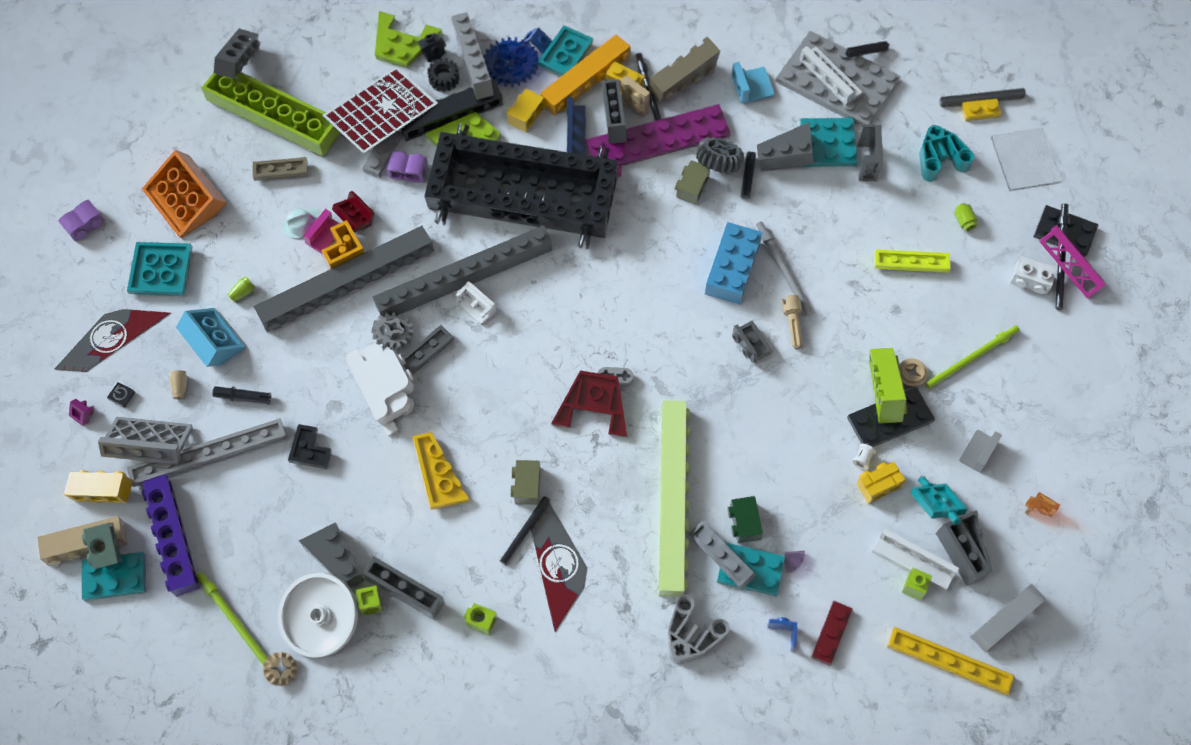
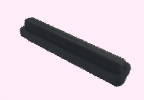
(867, 49)
(748, 175)

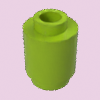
(966, 217)

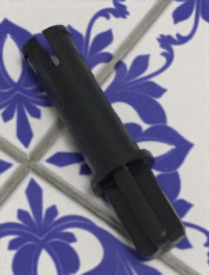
(241, 395)

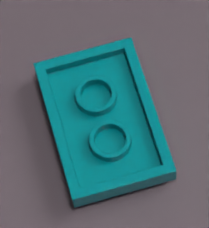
(565, 51)
(764, 564)
(115, 579)

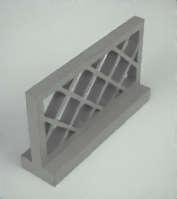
(145, 449)

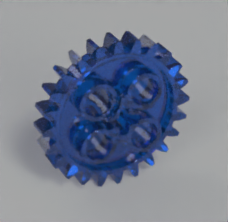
(511, 61)

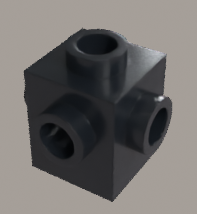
(432, 47)

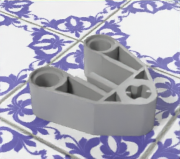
(707, 642)

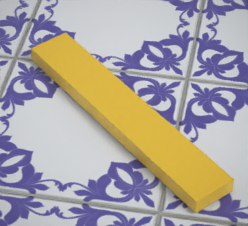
(951, 661)

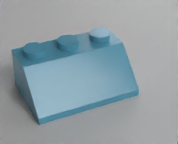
(209, 336)

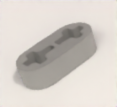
(616, 371)

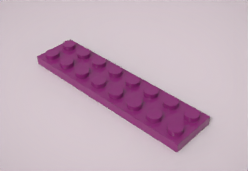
(663, 136)

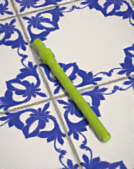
(1001, 338)
(212, 590)

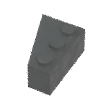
(787, 149)
(966, 548)
(333, 553)

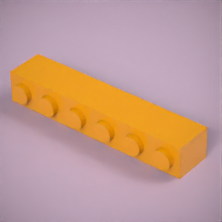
(585, 74)

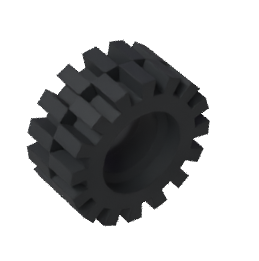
(447, 82)

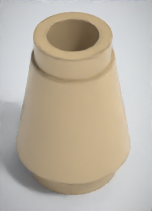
(178, 383)

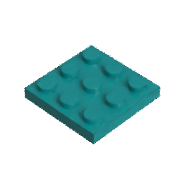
(832, 142)
(159, 268)

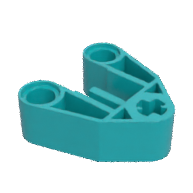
(941, 145)

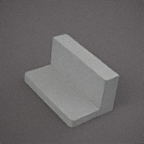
(979, 450)

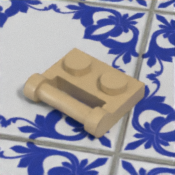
(640, 96)

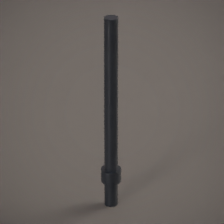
(643, 70)
(1063, 223)

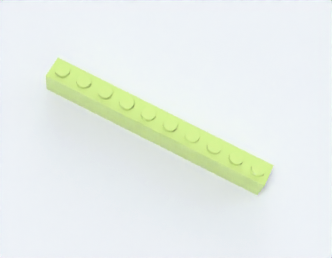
(672, 499)

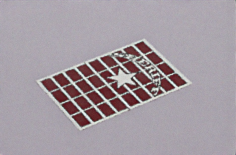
(380, 109)

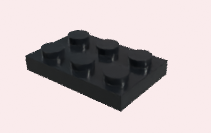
(1080, 231)

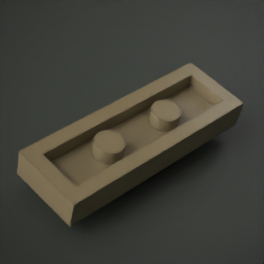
(280, 168)

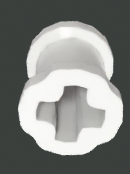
(864, 457)

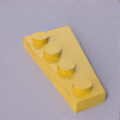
(437, 475)

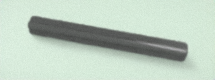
(1000, 95)

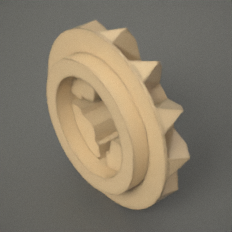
(920, 371)
(273, 675)

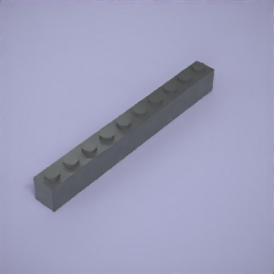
(456, 275)
(344, 278)

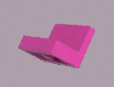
(319, 234)

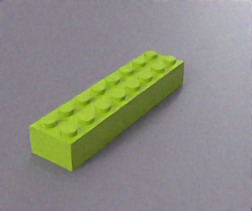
(272, 110)

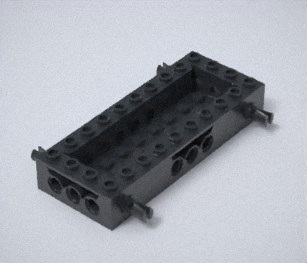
(526, 171)

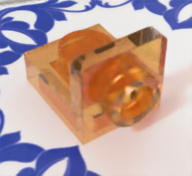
(1043, 504)

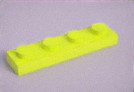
(912, 260)

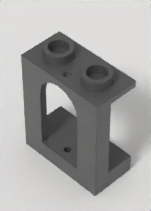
(871, 137)

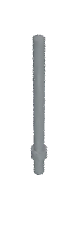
(767, 238)

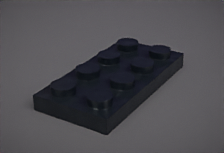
(873, 433)

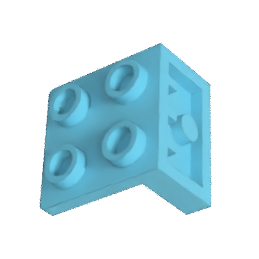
(751, 84)

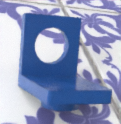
(538, 39)
(784, 624)

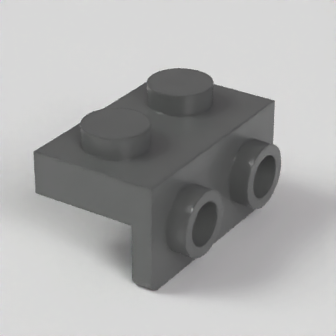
(752, 341)

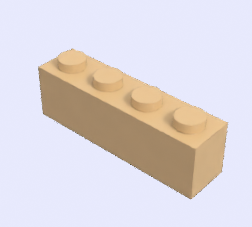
(69, 544)

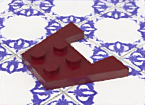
(594, 394)

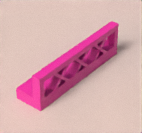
(1079, 258)

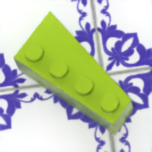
(887, 385)

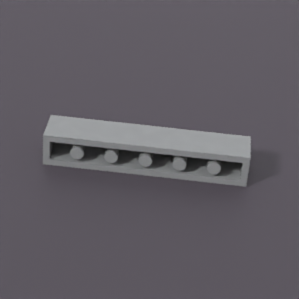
(472, 55)

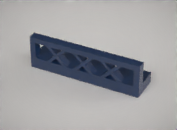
(576, 127)

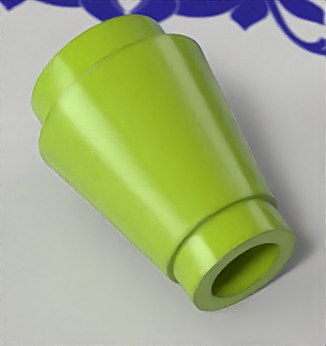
(241, 289)

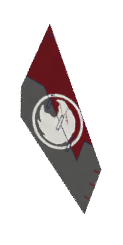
(107, 336)
(559, 564)

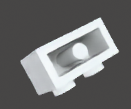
(1033, 275)

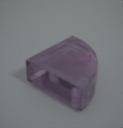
(793, 560)

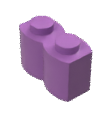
(407, 167)
(81, 220)

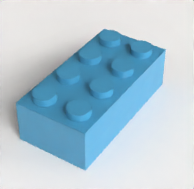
(733, 263)

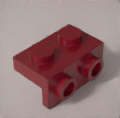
(355, 212)

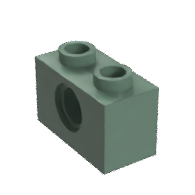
(111, 553)

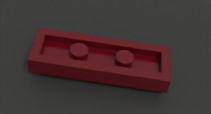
(831, 633)

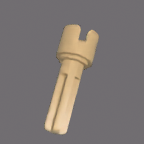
(792, 309)

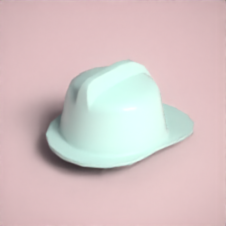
(300, 221)

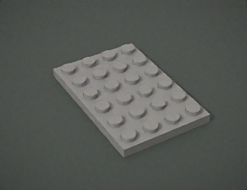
(868, 76)

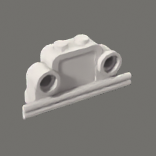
(383, 383)

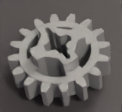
(392, 331)

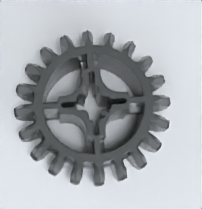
(720, 155)

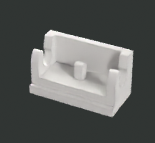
(475, 303)

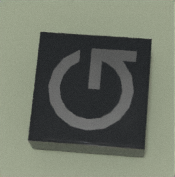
(121, 395)

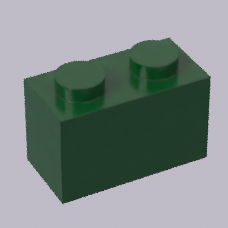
(745, 519)

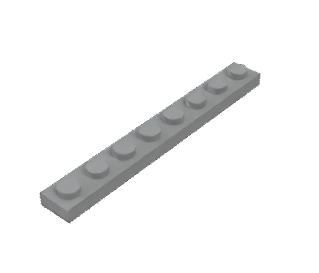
(211, 451)

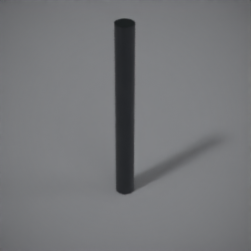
(524, 530)

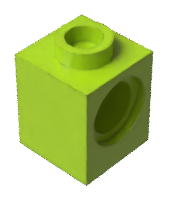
(916, 584)
(369, 600)
(487, 624)

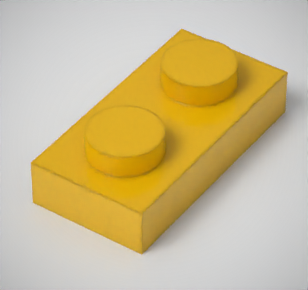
(981, 109)

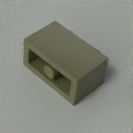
(693, 182)
(526, 482)

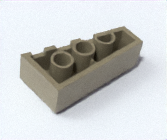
(685, 71)

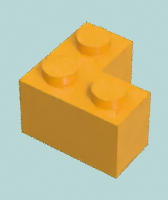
(345, 248)

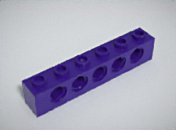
(187, 580)

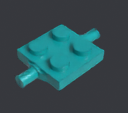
(938, 500)

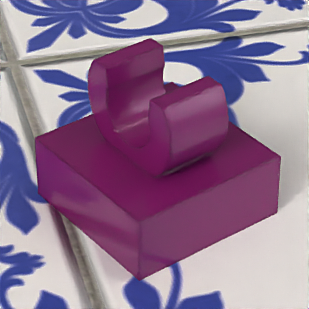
(80, 411)

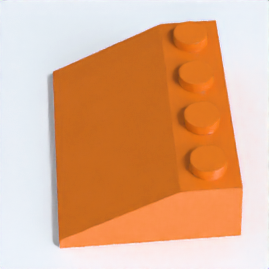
(183, 194)

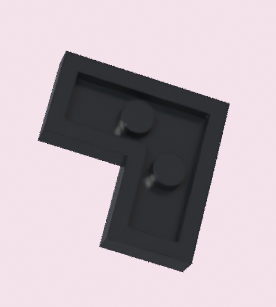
(303, 449)

